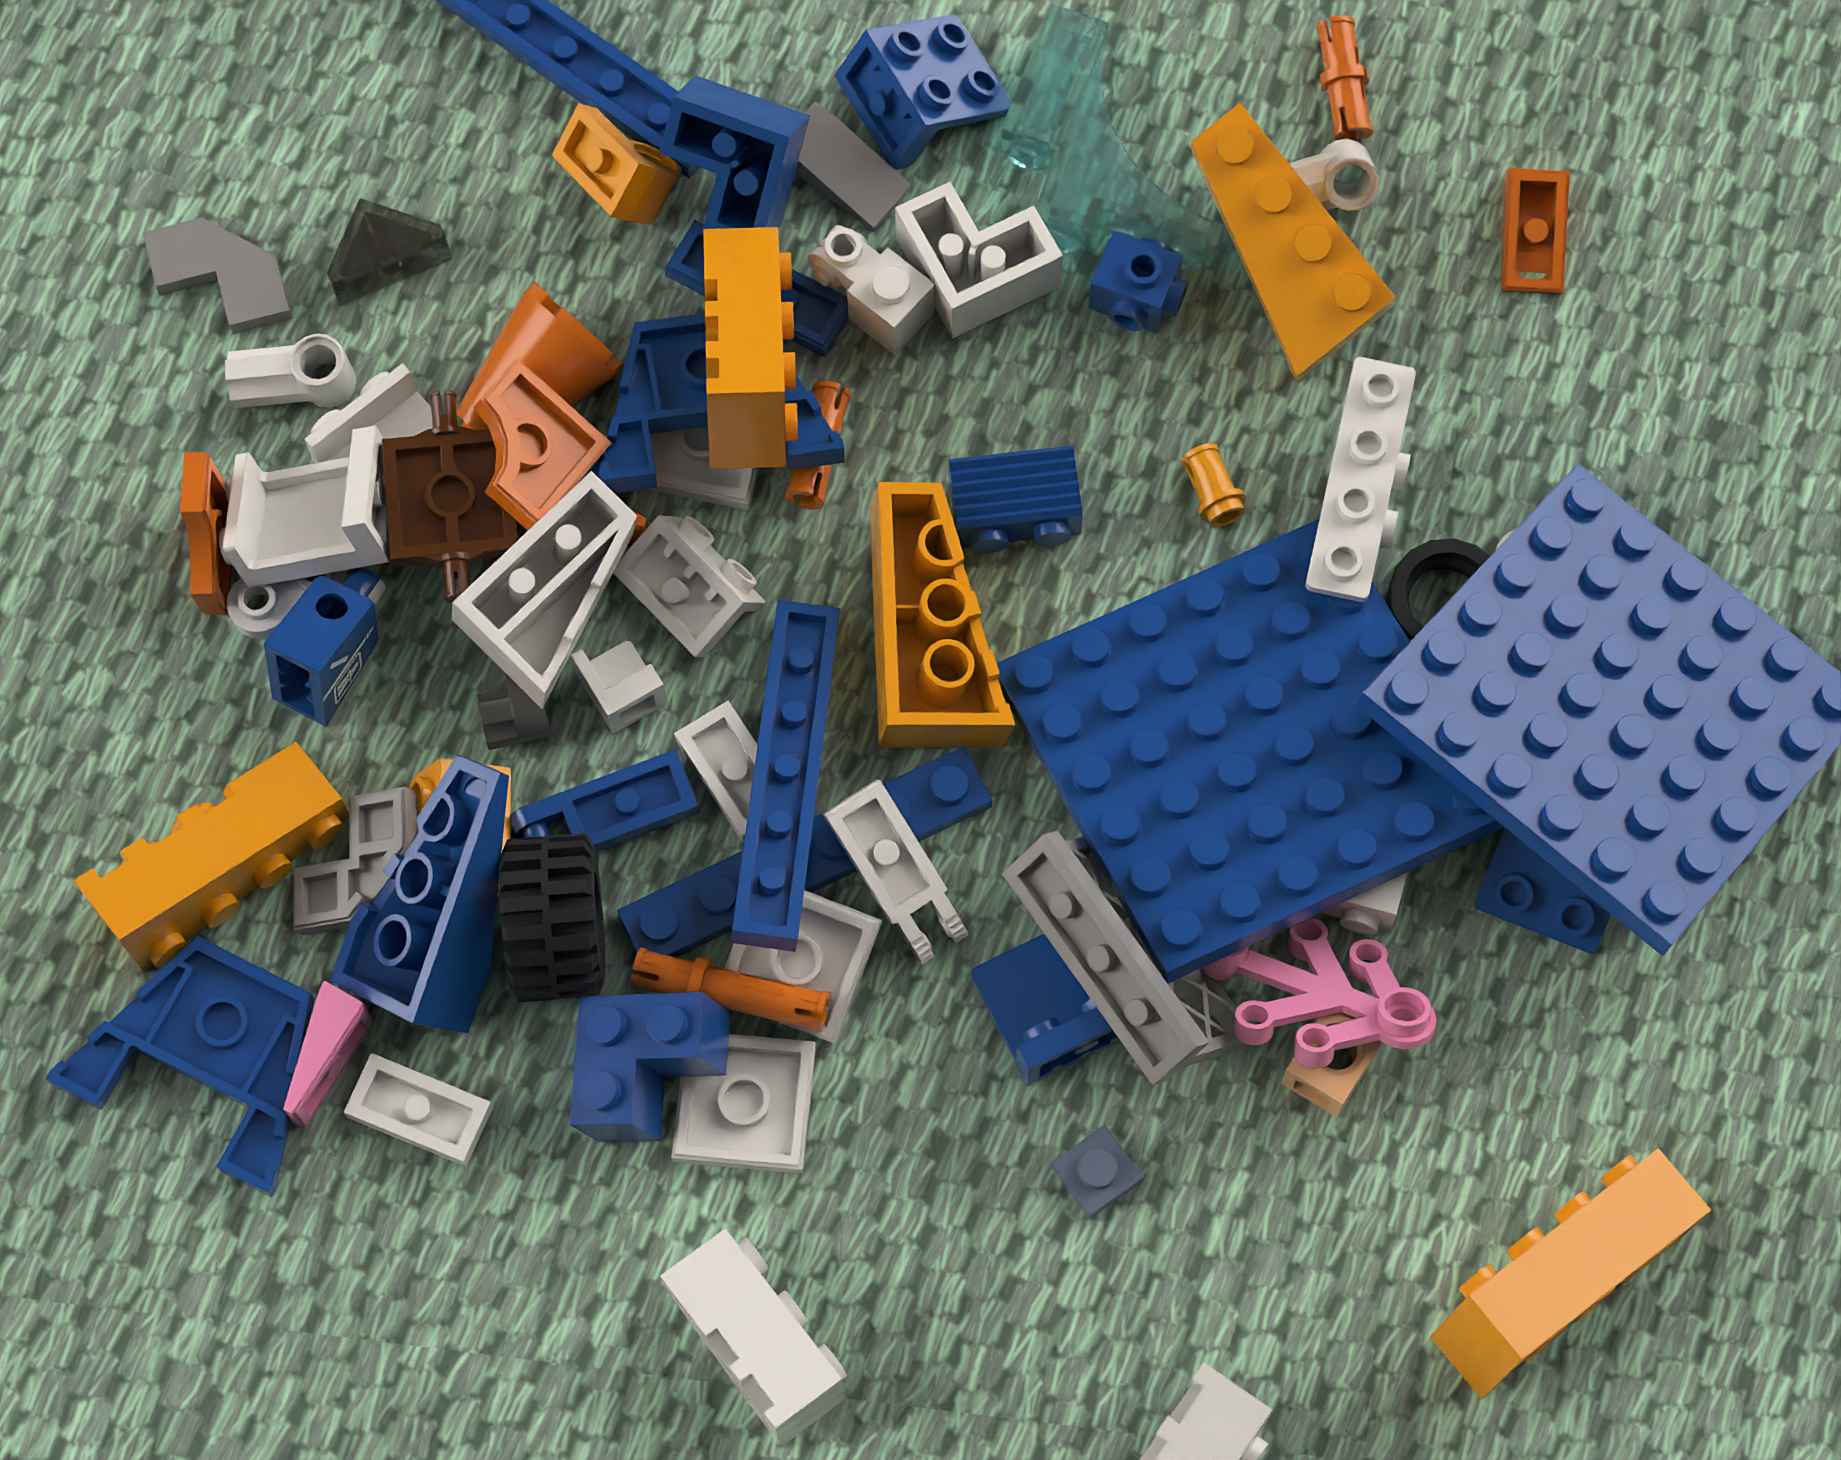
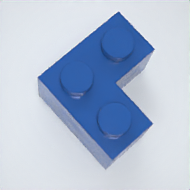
(745, 142)
(630, 1048)

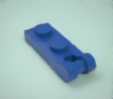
(616, 805)

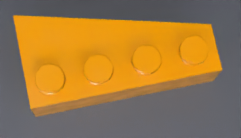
(1294, 252)
(746, 348)
(930, 647)
(216, 857)
(1569, 1270)

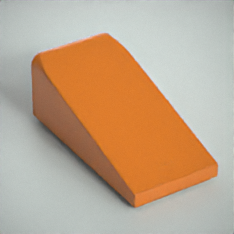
(1534, 229)

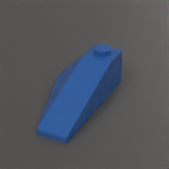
(431, 927)

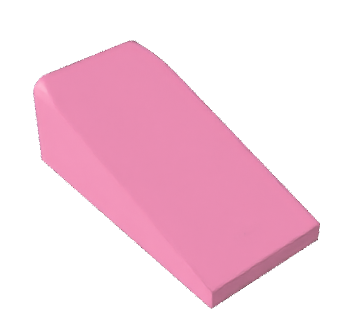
(330, 1041)

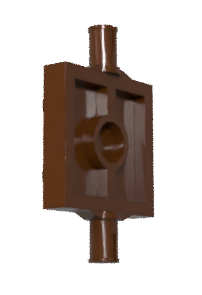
(440, 499)

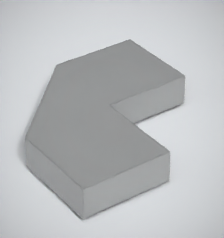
(204, 253)
(333, 891)

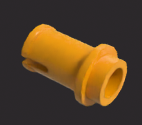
(1218, 497)

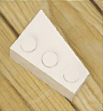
(546, 586)
(756, 1335)

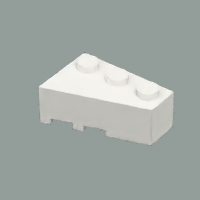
(1212, 1423)

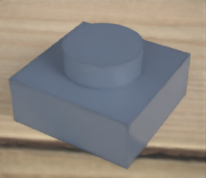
(1097, 1172)

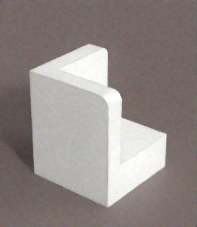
(620, 685)

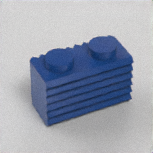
(1015, 498)

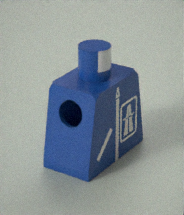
(324, 644)

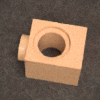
(1327, 1086)

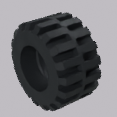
(552, 917)

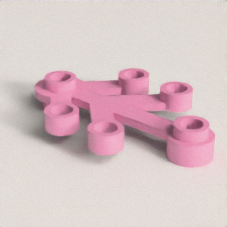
(1393, 1015)

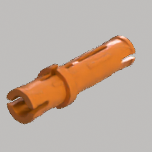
(731, 989)

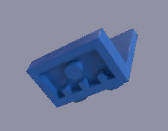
(916, 81)
(1538, 897)
(1041, 1009)

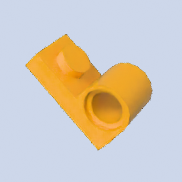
(619, 173)

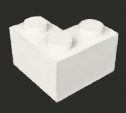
(975, 270)

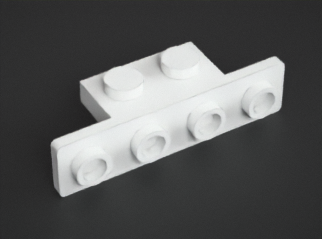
(1361, 480)

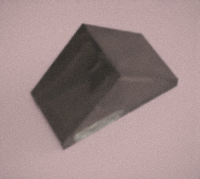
(383, 249)

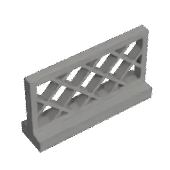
(1100, 946)

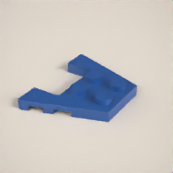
(668, 392)
(220, 1027)

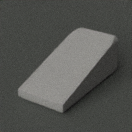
(848, 170)

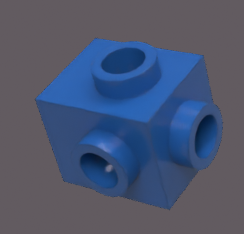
(1138, 282)

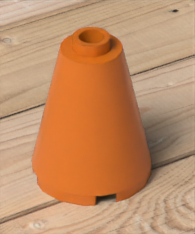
(551, 346)

